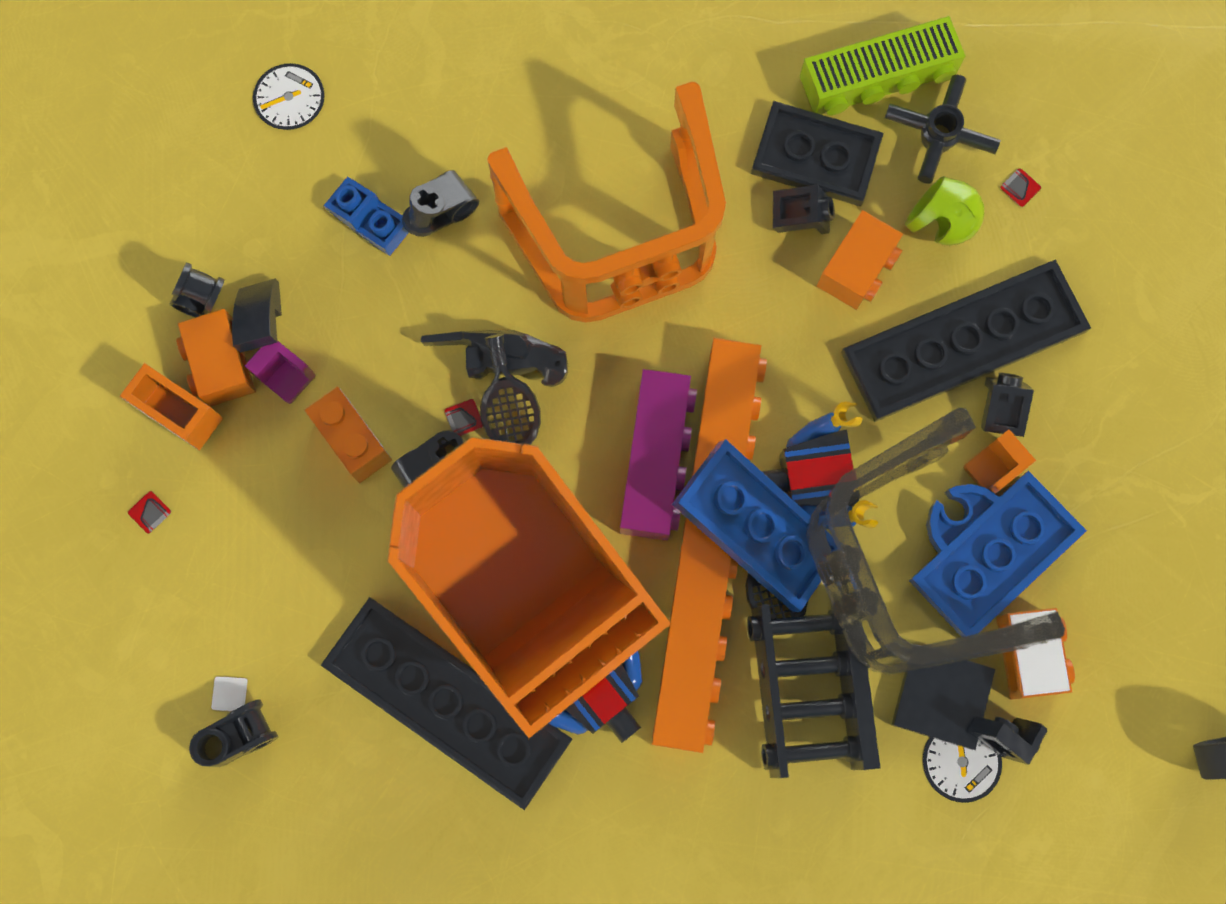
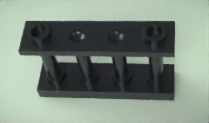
(852, 704)

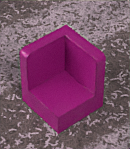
(281, 371)

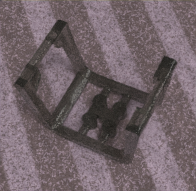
(853, 585)

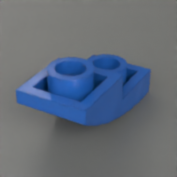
(367, 215)

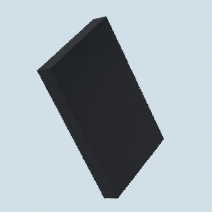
(816, 149)

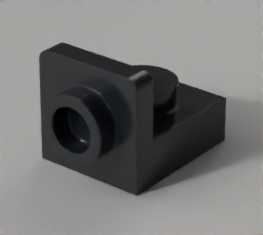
(802, 209)
(1007, 404)
(1013, 740)

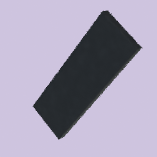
(965, 340)
(443, 702)

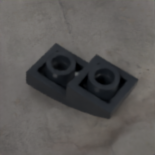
(256, 315)

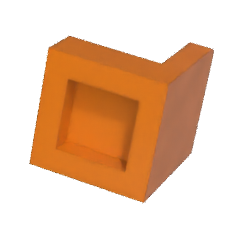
(999, 463)

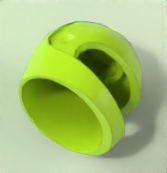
(954, 207)

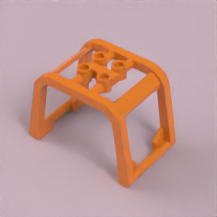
(639, 272)

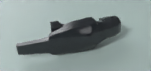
(523, 354)

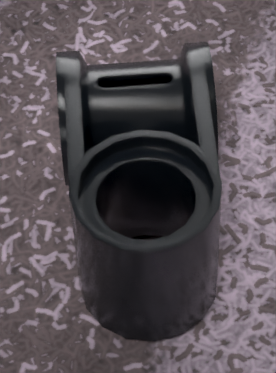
(438, 204)
(195, 292)
(421, 459)
(240, 733)

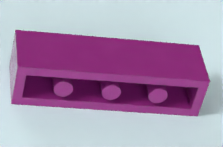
(656, 455)

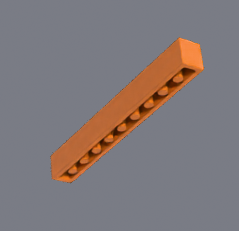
(703, 566)

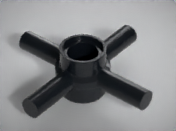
(947, 116)

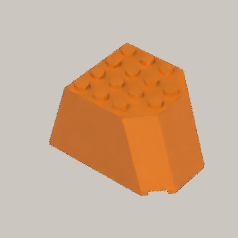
(519, 577)

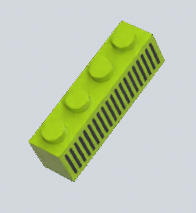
(882, 66)

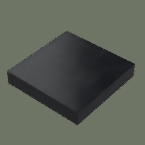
(944, 701)

